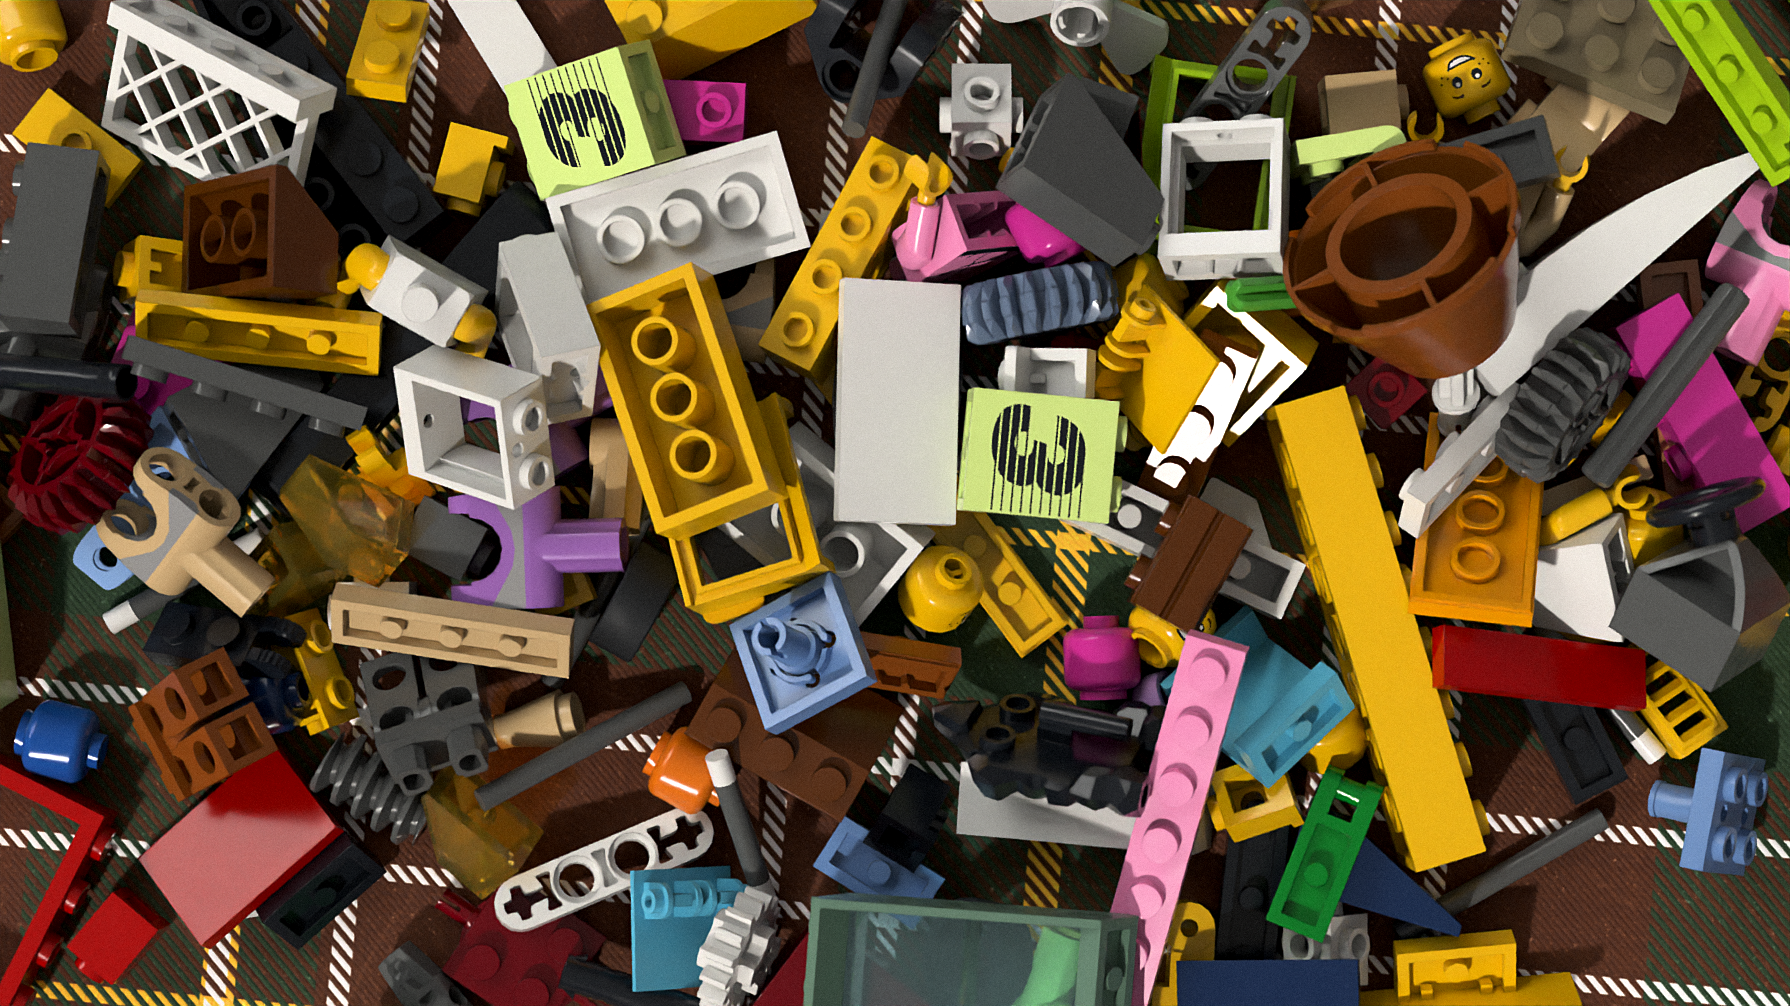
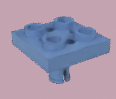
(792, 638)
(1716, 811)

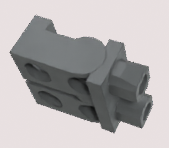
(429, 719)

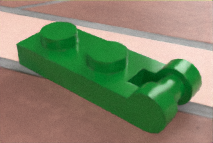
(1324, 856)

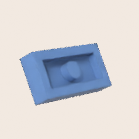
(868, 871)

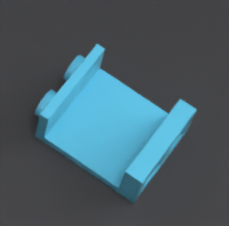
(1278, 705)

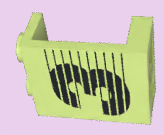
(594, 119)
(1041, 455)

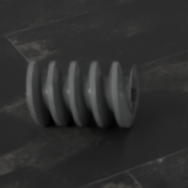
(371, 789)

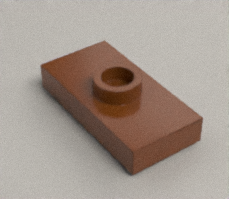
(912, 664)

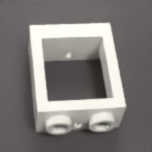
(1227, 252)
(547, 323)
(438, 450)

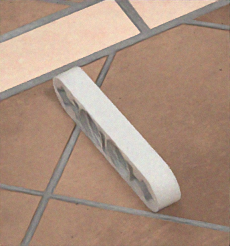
(601, 862)

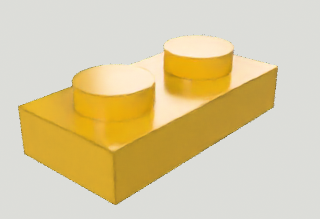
(388, 49)

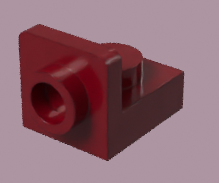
(1384, 391)

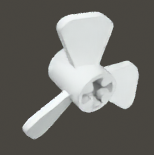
(1125, 32)

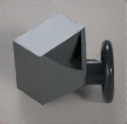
(1710, 598)

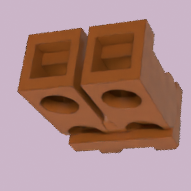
(186, 739)

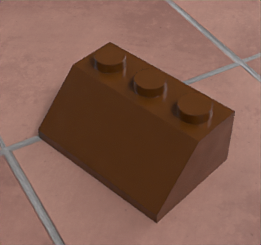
(257, 239)
(815, 760)

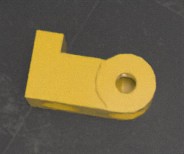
(1189, 939)

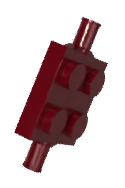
(514, 965)

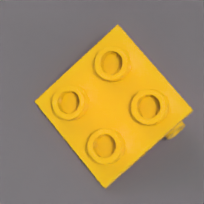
(1153, 368)

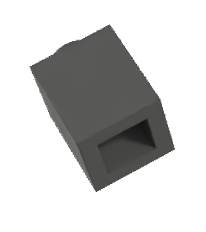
(450, 541)

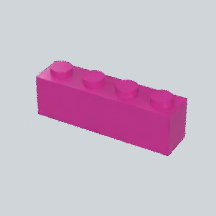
(1707, 424)

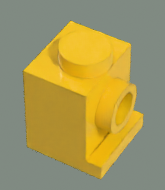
(471, 168)
(1236, 788)

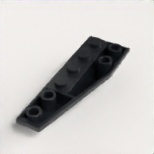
(353, 165)

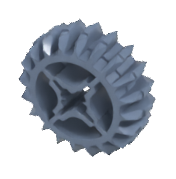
(1038, 302)

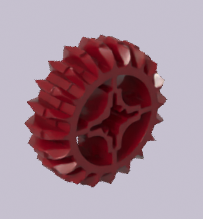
(77, 461)

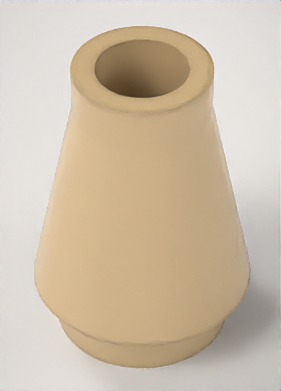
(541, 722)

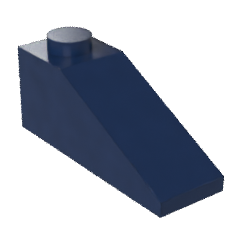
(1388, 889)

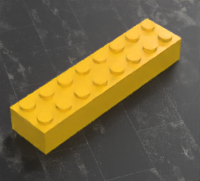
(1372, 634)

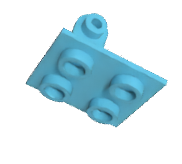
(672, 920)

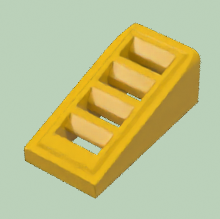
(1662, 726)

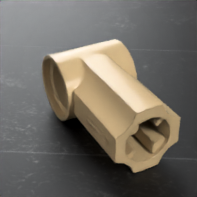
(614, 481)

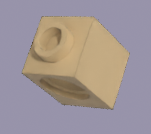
(1361, 101)

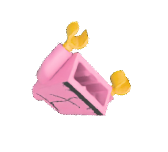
(952, 235)

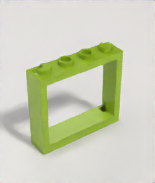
(1735, 77)

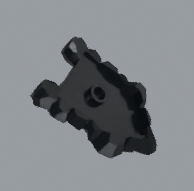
(1055, 749)

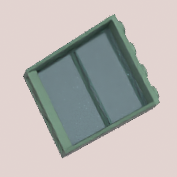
(965, 954)

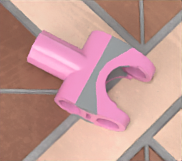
(1758, 267)

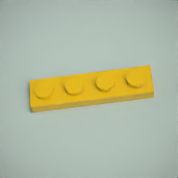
(262, 331)

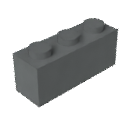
(52, 239)

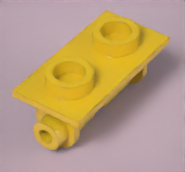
(330, 690)

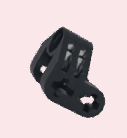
(835, 41)

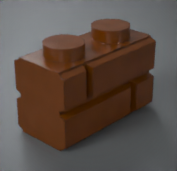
(1188, 563)

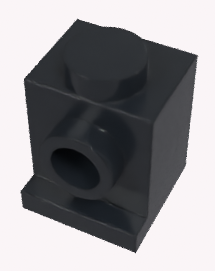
(910, 818)

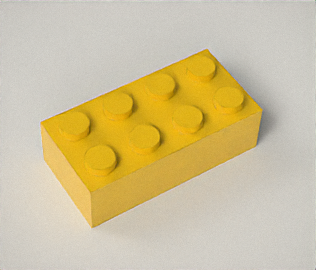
(685, 403)

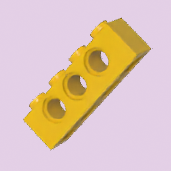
(849, 245)

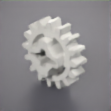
(739, 949)

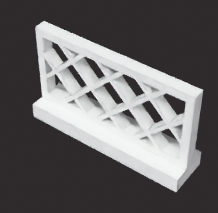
(216, 59)

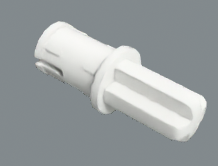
(1455, 401)

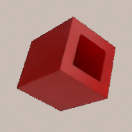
(117, 937)

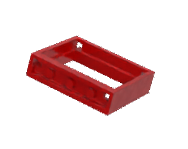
(68, 886)

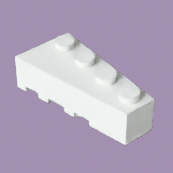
(1038, 821)

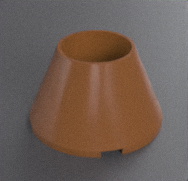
(1413, 257)

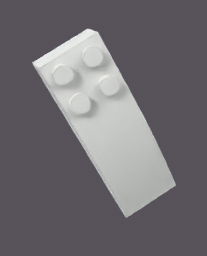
(1597, 262)

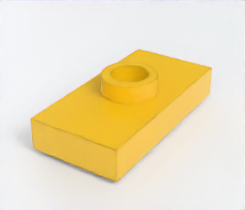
(61, 124)

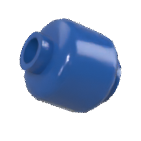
(60, 741)

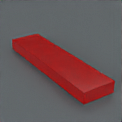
(1538, 668)

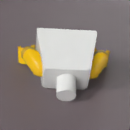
(416, 295)
(1586, 562)

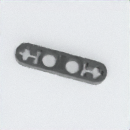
(1245, 98)

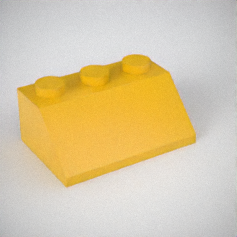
(701, 32)

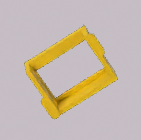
(747, 591)

